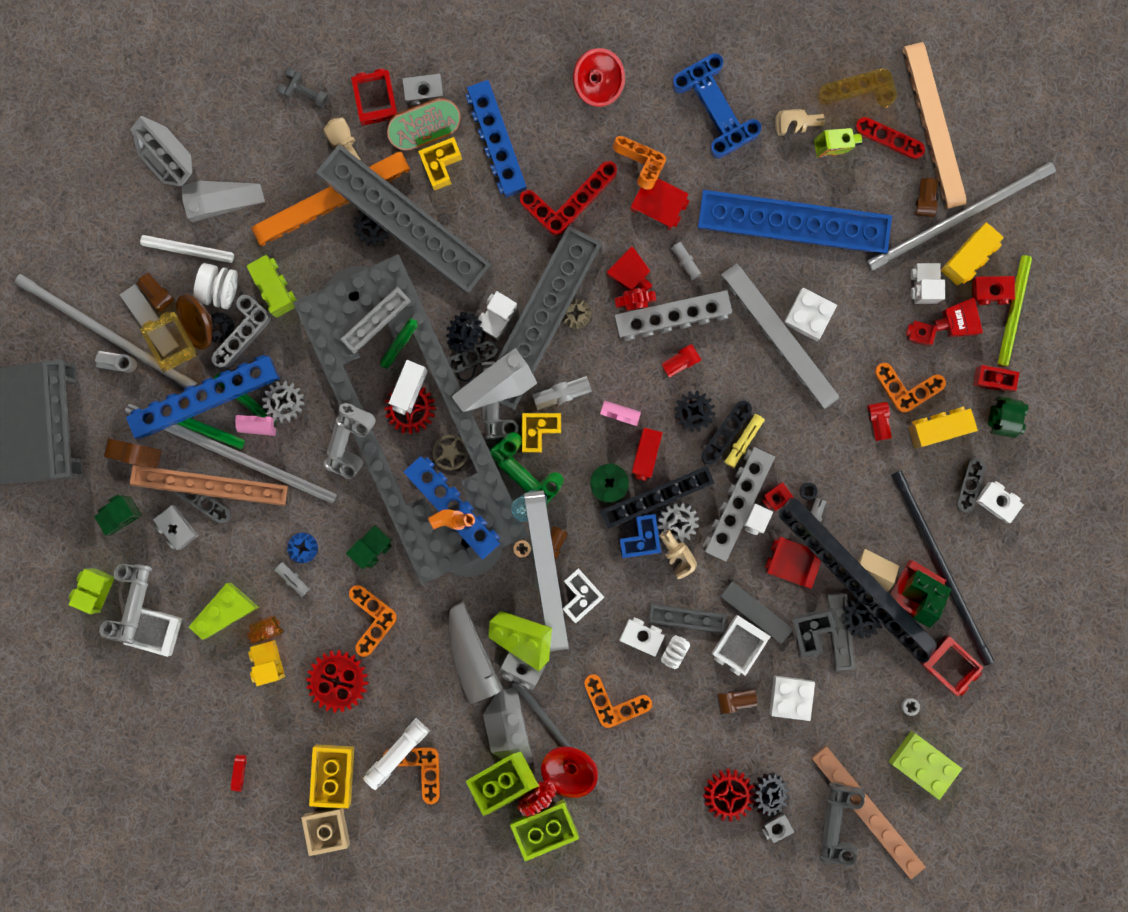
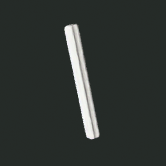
(187, 249)

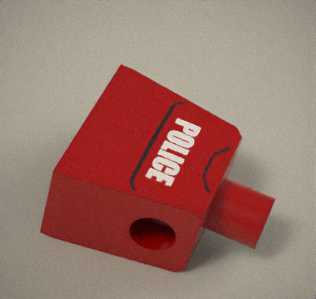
(961, 320)

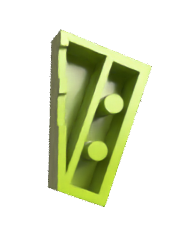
(272, 285)
(222, 611)
(522, 638)

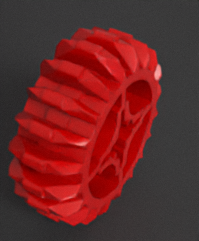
(410, 417)
(720, 795)

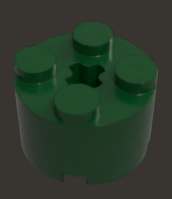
(1008, 417)
(609, 472)

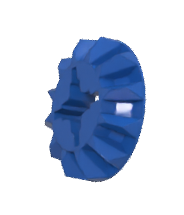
(310, 543)

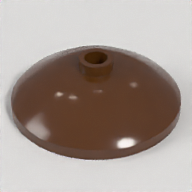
(195, 321)

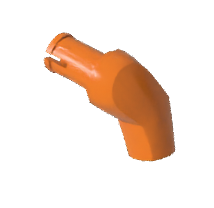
(451, 519)

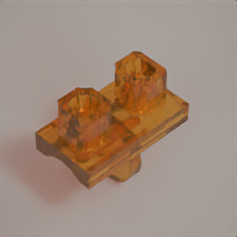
(264, 629)

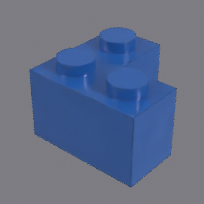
(647, 540)

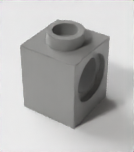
(786, 828)

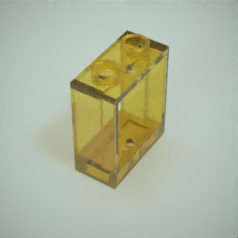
(179, 357)

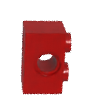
(1005, 289)
(996, 378)

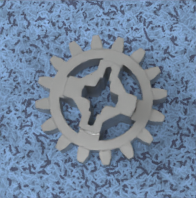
(290, 406)
(685, 520)

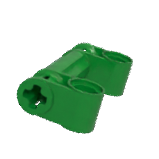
(503, 453)

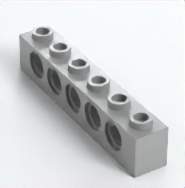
(719, 300)
(764, 462)

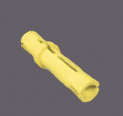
(743, 442)

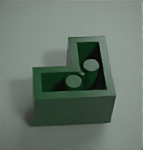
(117, 514)
(368, 548)
(929, 595)

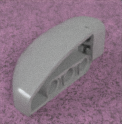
(470, 657)

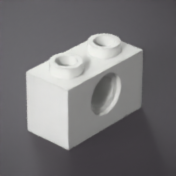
(988, 498)
(757, 519)
(650, 645)

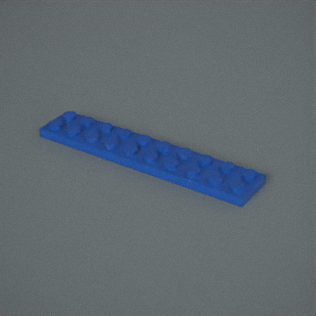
(794, 221)

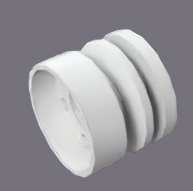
(215, 286)

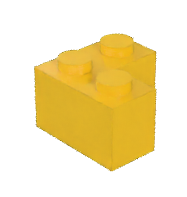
(435, 160)
(534, 426)
(267, 663)

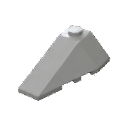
(215, 198)
(501, 381)

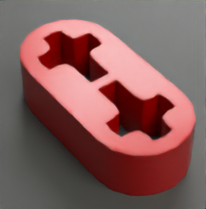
(238, 773)

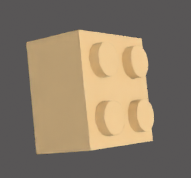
(325, 831)

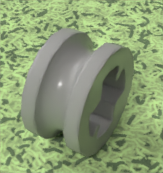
(916, 704)

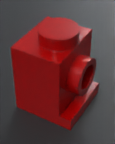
(914, 336)
(783, 493)

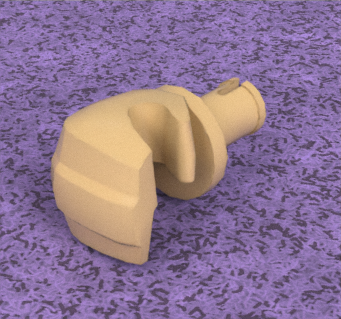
(800, 119)
(338, 133)
(679, 550)

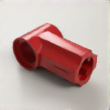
(684, 359)
(880, 420)

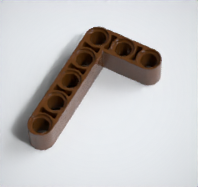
(133, 453)

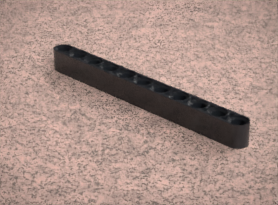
(857, 580)

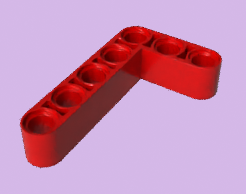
(572, 202)

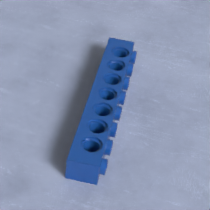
(137, 419)

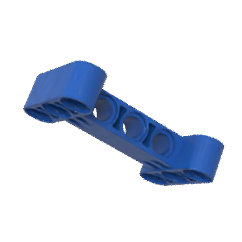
(716, 105)

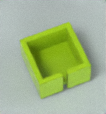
(91, 590)

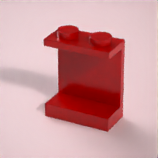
(661, 203)
(793, 562)
(896, 592)

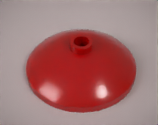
(608, 76)
(568, 779)

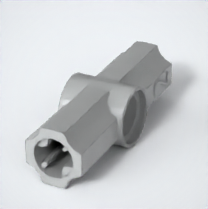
(562, 392)

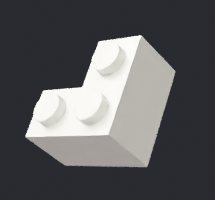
(927, 284)
(498, 314)
(586, 598)

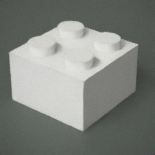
(810, 314)
(792, 698)

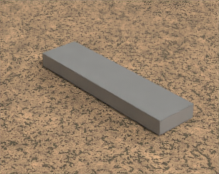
(143, 313)
(375, 320)

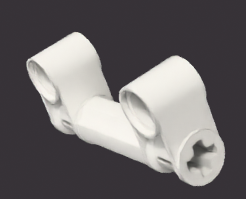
(382, 769)

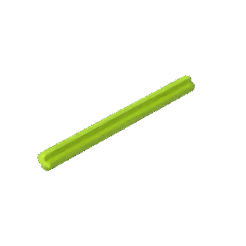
(1014, 311)

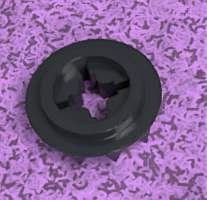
(228, 327)

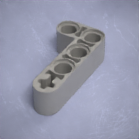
(238, 333)

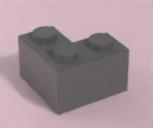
(809, 628)

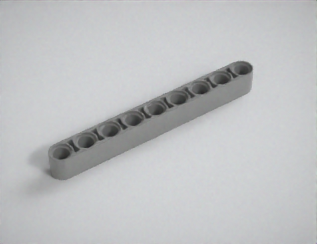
(782, 338)
(546, 568)

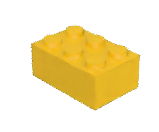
(972, 254)
(942, 427)
(331, 776)

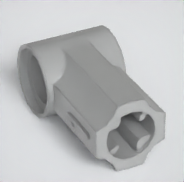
(115, 362)

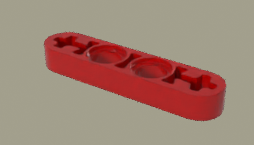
(891, 134)

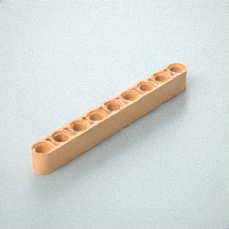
(935, 125)

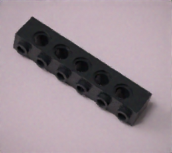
(657, 497)

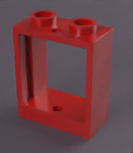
(379, 115)
(646, 454)
(973, 674)

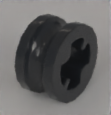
(814, 491)

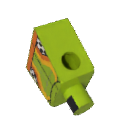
(836, 142)

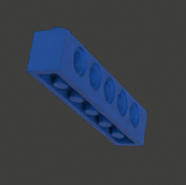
(475, 94)
(415, 473)

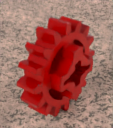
(635, 299)
(537, 799)

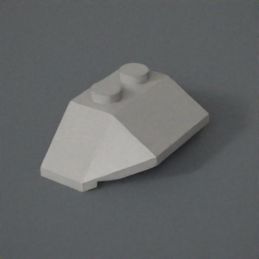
(161, 152)
(507, 726)

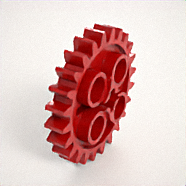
(342, 664)

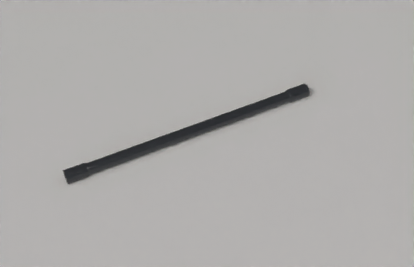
(981, 647)

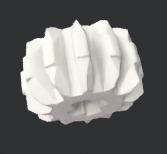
(675, 652)

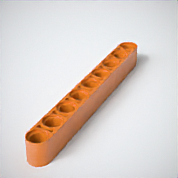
(321, 203)

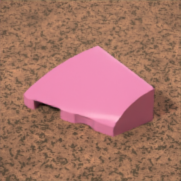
(620, 413)
(255, 425)

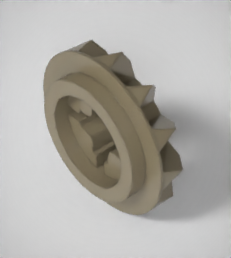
(583, 319)

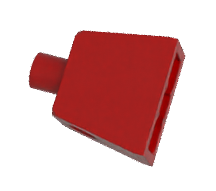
(630, 271)

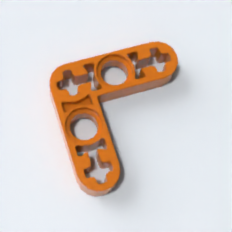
(650, 158)
(902, 392)
(378, 615)
(615, 710)
(425, 766)

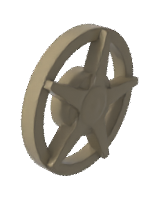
(450, 452)

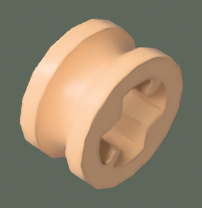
(526, 544)

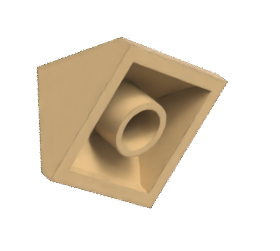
(880, 568)

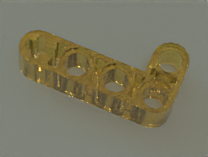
(856, 90)

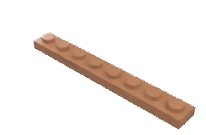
(208, 485)
(871, 815)

